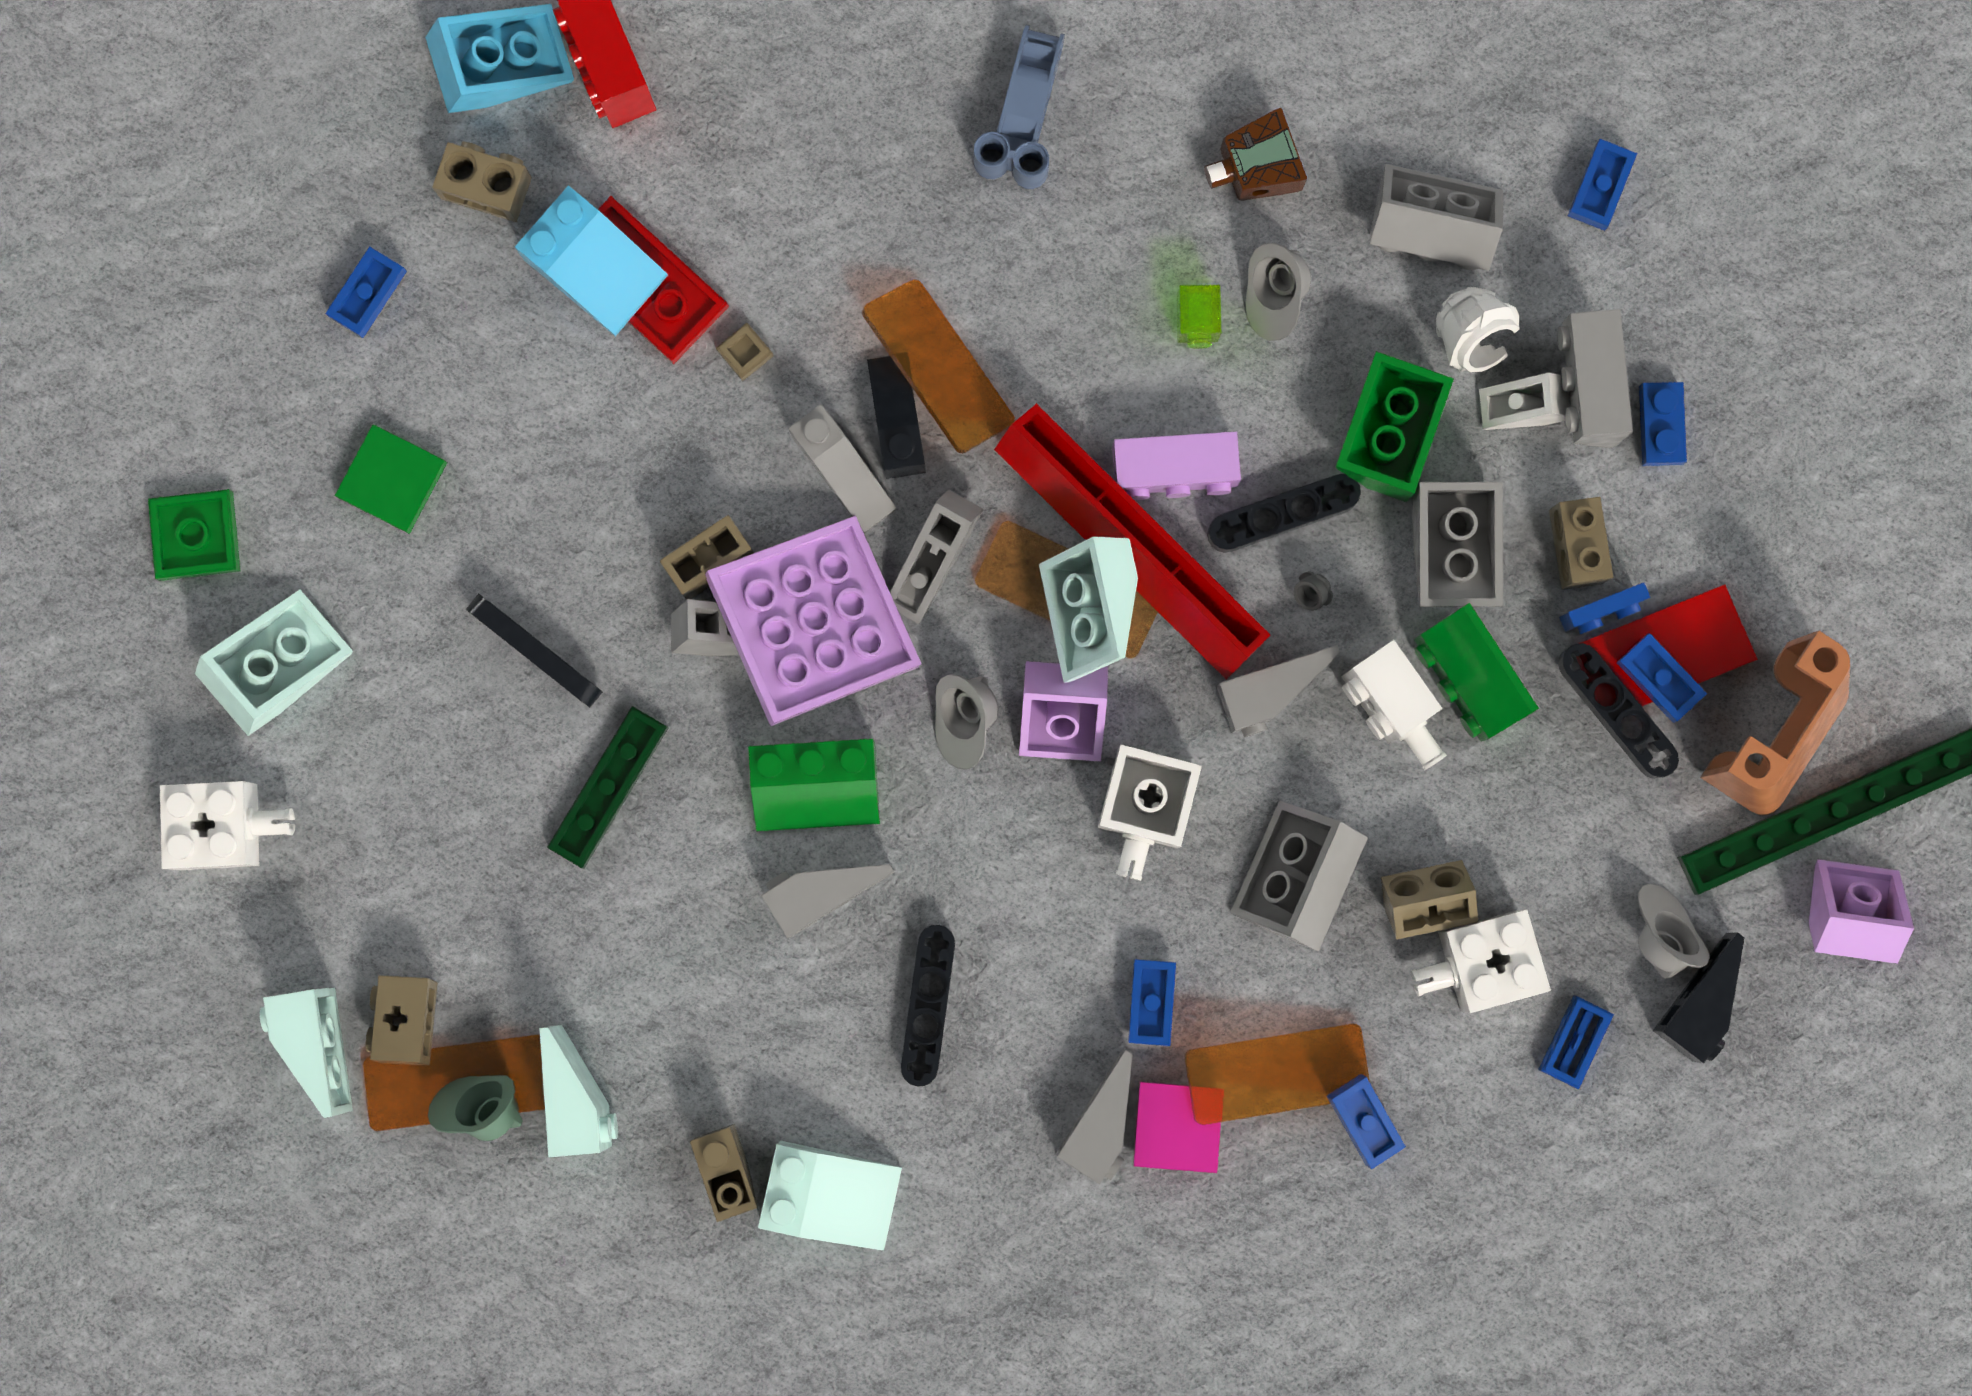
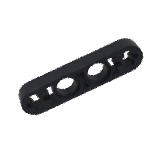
(1282, 509)
(534, 650)
(1613, 715)
(924, 1004)

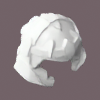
(1468, 319)

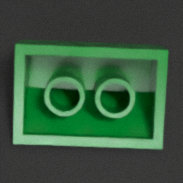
(1393, 426)
(1474, 674)
(814, 784)

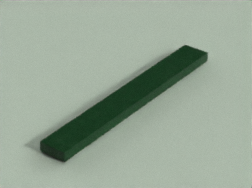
(1828, 813)

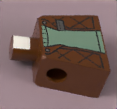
(1259, 160)

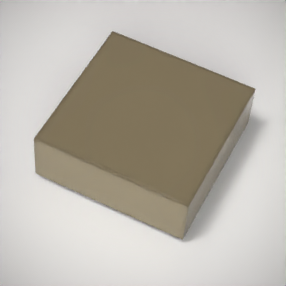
(744, 351)

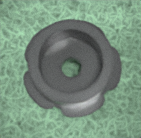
(1312, 591)

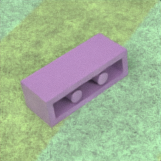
(1177, 464)

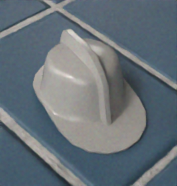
(1275, 290)
(962, 717)
(1668, 935)

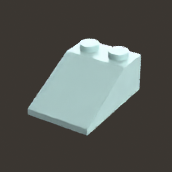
(1090, 603)
(272, 661)
(310, 1042)
(574, 1105)
(829, 1196)

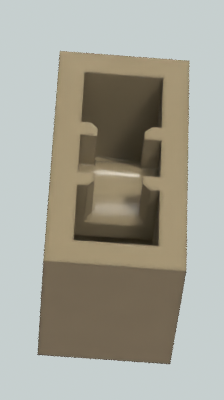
(706, 551)
(411, 1040)

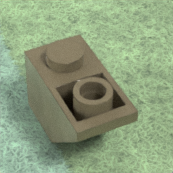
(725, 1172)

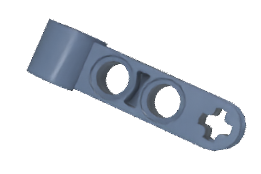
(1023, 112)

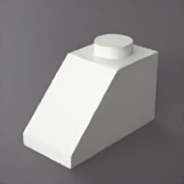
(1524, 402)

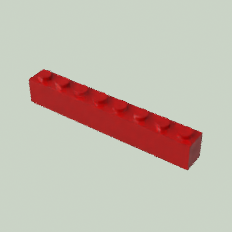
(1102, 508)

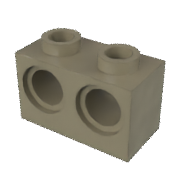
(478, 189)
(1581, 543)
(1429, 899)

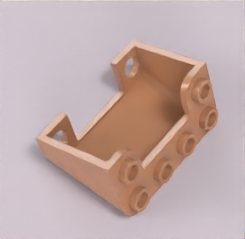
(1819, 675)

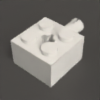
(1395, 701)
(1143, 826)
(236, 829)
(1466, 969)

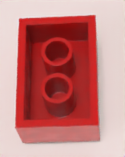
(604, 60)

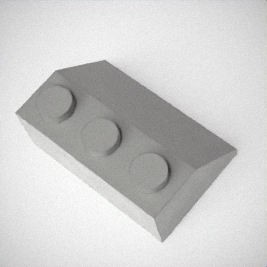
(1437, 218)
(1595, 378)
(1299, 875)

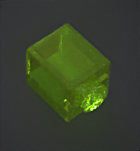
(1198, 315)

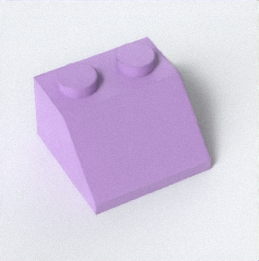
(1062, 717)
(1859, 912)

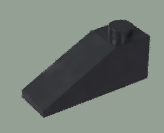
(896, 419)
(1705, 1005)

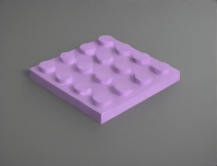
(812, 620)

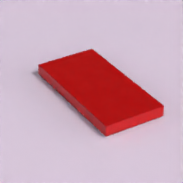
(681, 304)
(1698, 633)

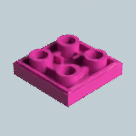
(1169, 1134)

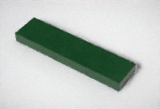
(607, 787)

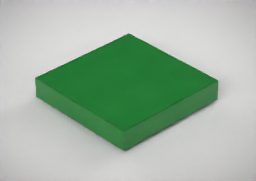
(391, 479)
(194, 535)

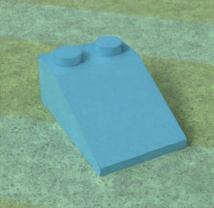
(497, 56)
(590, 260)

